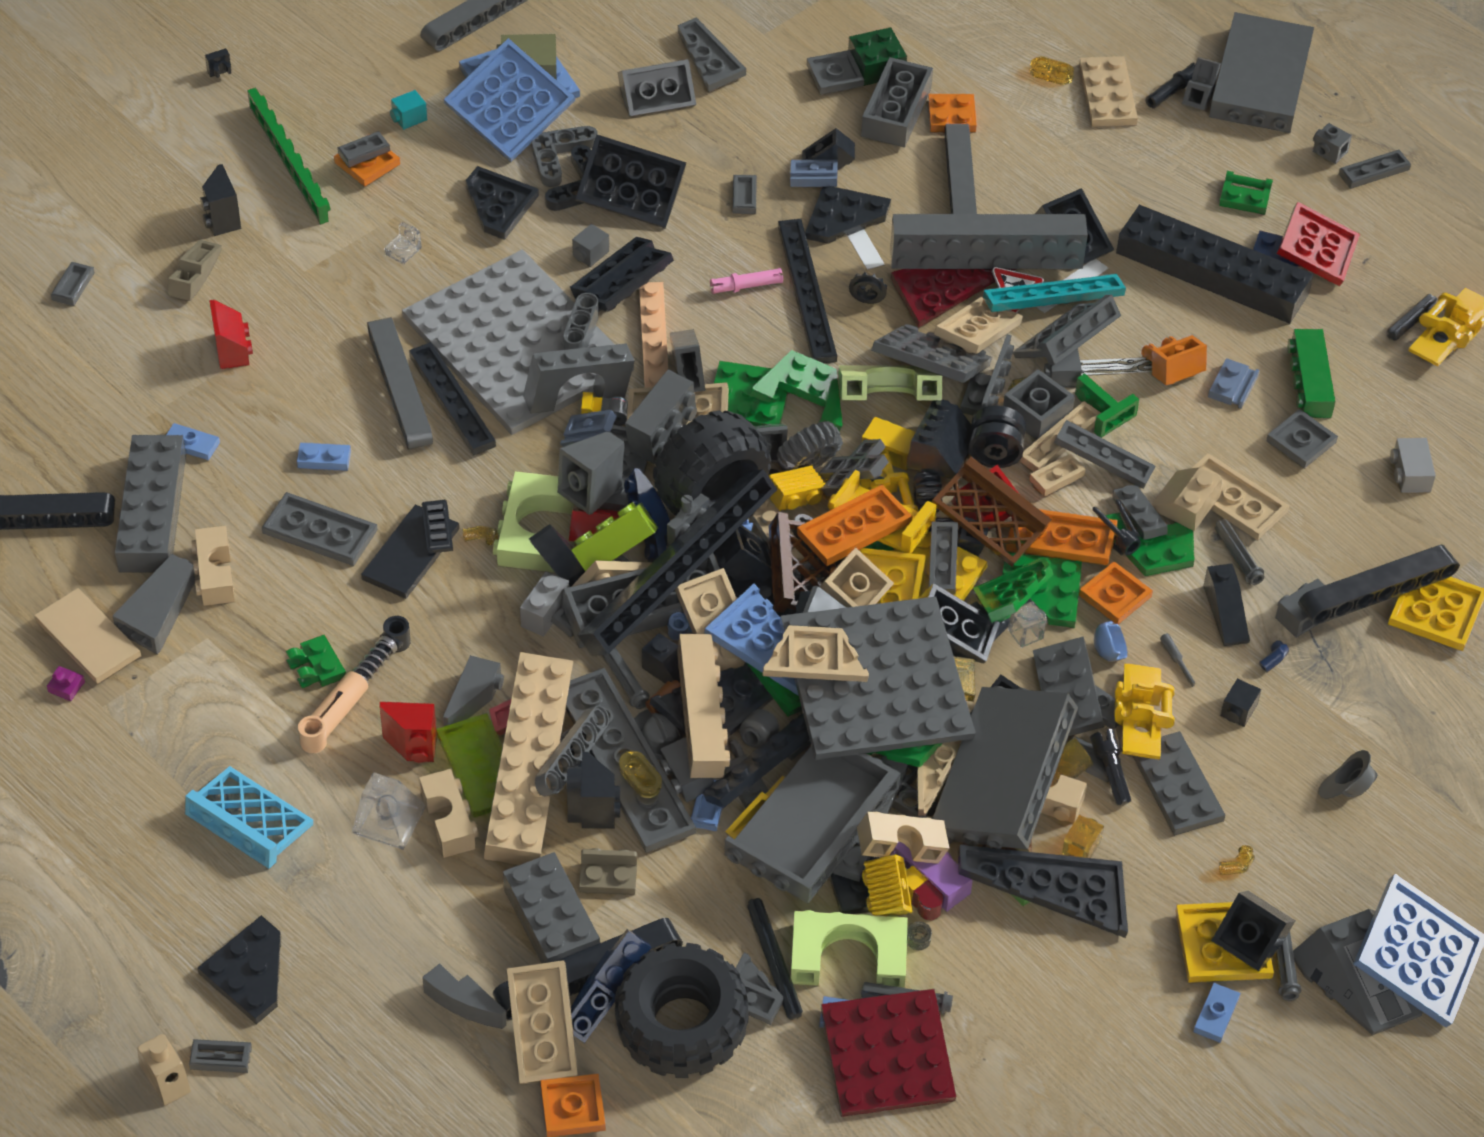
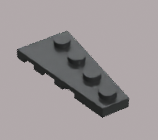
(711, 58)

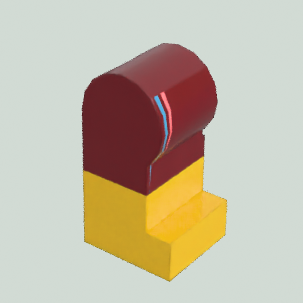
(924, 895)

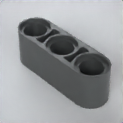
(581, 322)

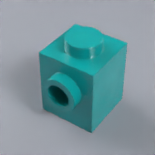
(408, 109)

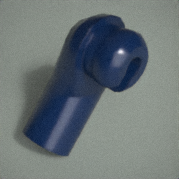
(1278, 653)

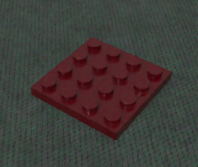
(888, 1052)

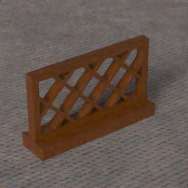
(1008, 500)
(782, 561)

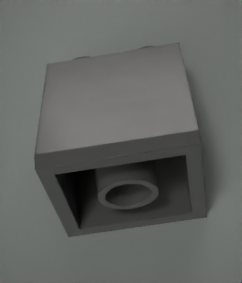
(591, 471)

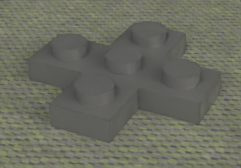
(863, 459)

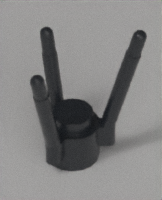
(1125, 540)

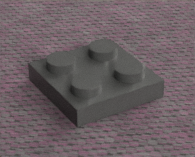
(835, 72)
(1302, 438)

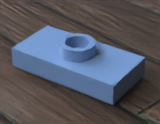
(195, 441)
(1216, 1012)

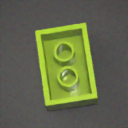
(615, 536)

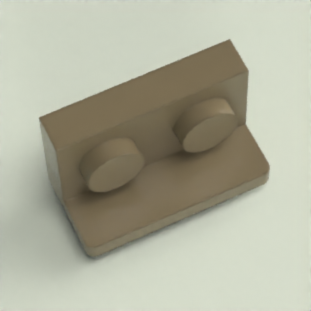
(608, 871)

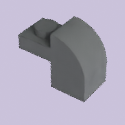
(1202, 86)

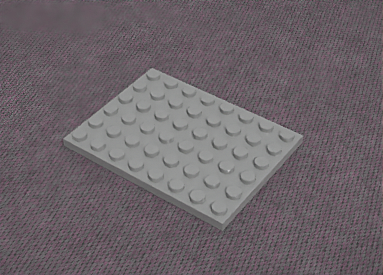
(491, 329)

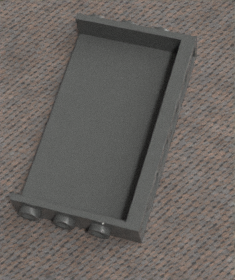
(1261, 72)
(1007, 767)
(812, 821)

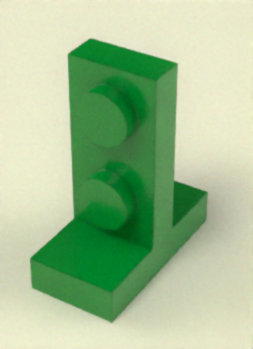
(1112, 413)

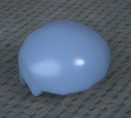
(1110, 642)

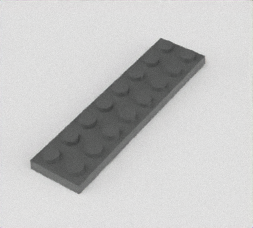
(655, 819)

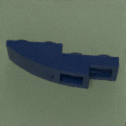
(641, 490)
(601, 986)

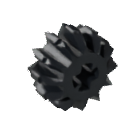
(926, 488)

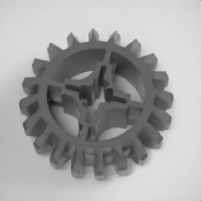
(810, 447)

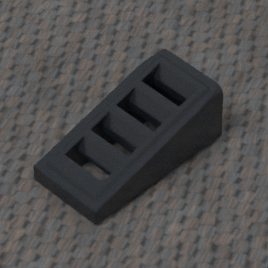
(437, 511)

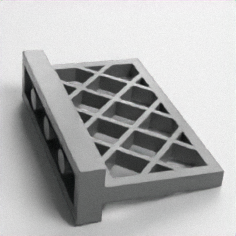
(1070, 331)

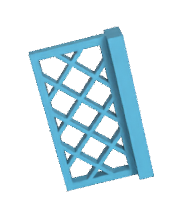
(234, 827)

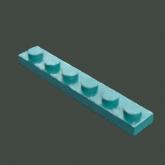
(1053, 292)

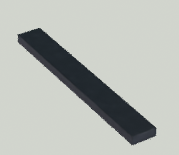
(807, 291)

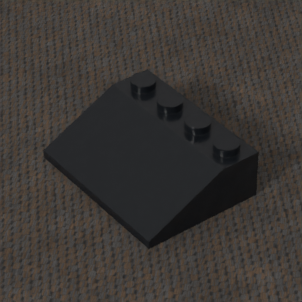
(631, 181)

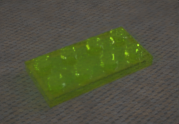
(475, 759)

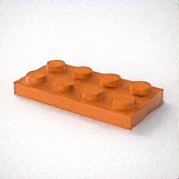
(854, 525)
(1071, 538)

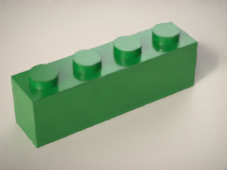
(1311, 373)

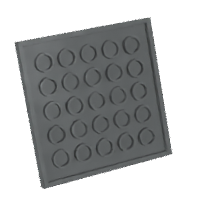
(910, 688)

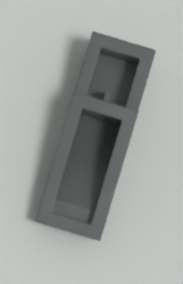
(463, 998)

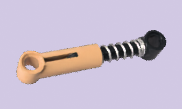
(316, 728)

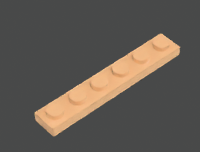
(653, 332)

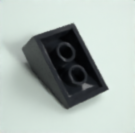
(1078, 203)
(967, 628)

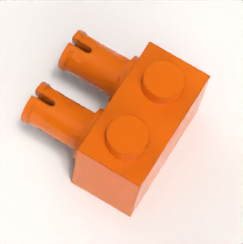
(1176, 358)

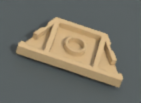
(815, 655)

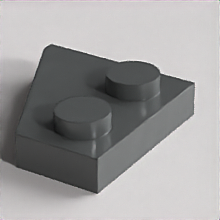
(762, 997)

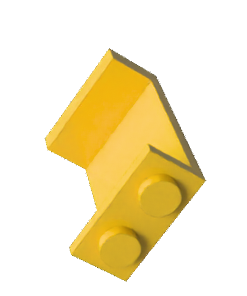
(904, 539)

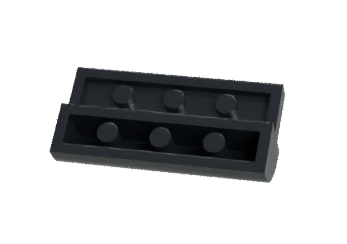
(623, 273)

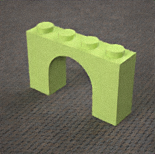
(859, 380)
(526, 495)
(817, 930)

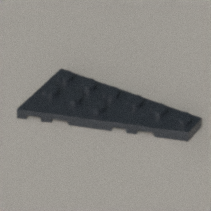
(741, 696)
(1070, 885)

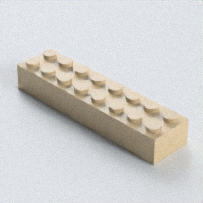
(529, 741)

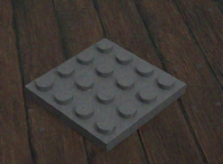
(931, 353)

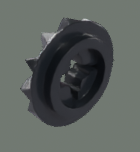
(871, 296)

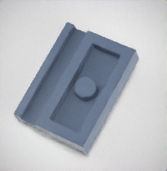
(814, 173)
(1233, 383)
(587, 425)

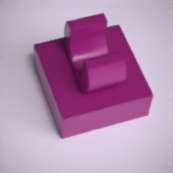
(65, 683)

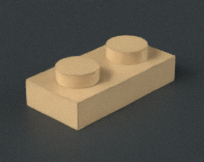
(1057, 474)

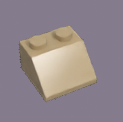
(1189, 496)
(856, 581)

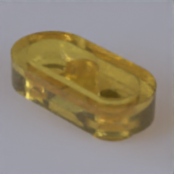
(1051, 70)
(642, 776)

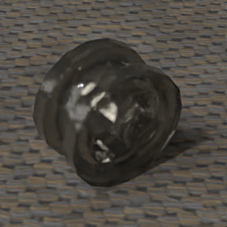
(919, 927)

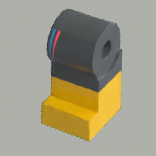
(616, 404)

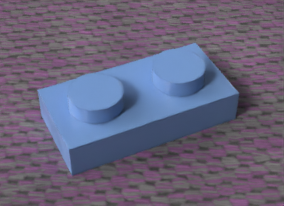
(323, 456)

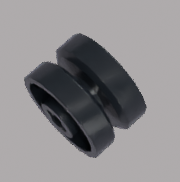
(997, 436)

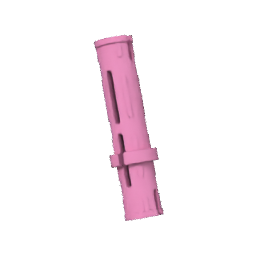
(737, 282)

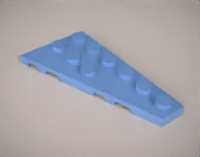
(750, 631)

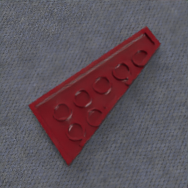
(935, 291)

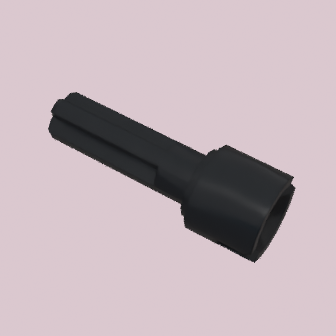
(1108, 752)

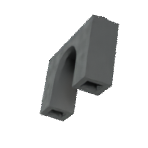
(552, 369)

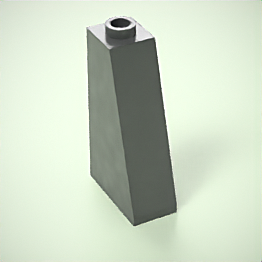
(688, 357)
(157, 604)

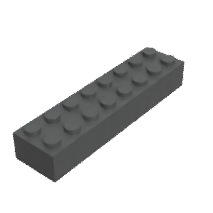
(988, 241)

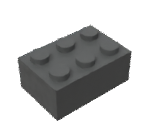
(661, 415)

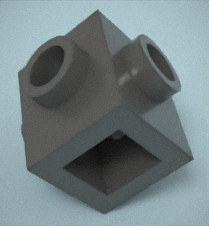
(1331, 143)

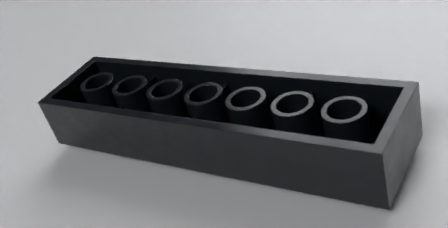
(1214, 263)

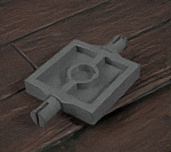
(689, 513)

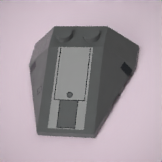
(1329, 960)

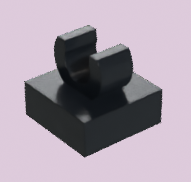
(218, 63)

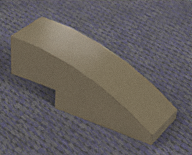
(193, 270)

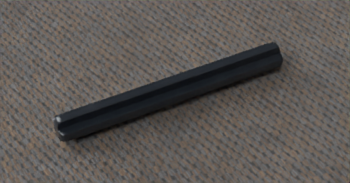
(774, 958)

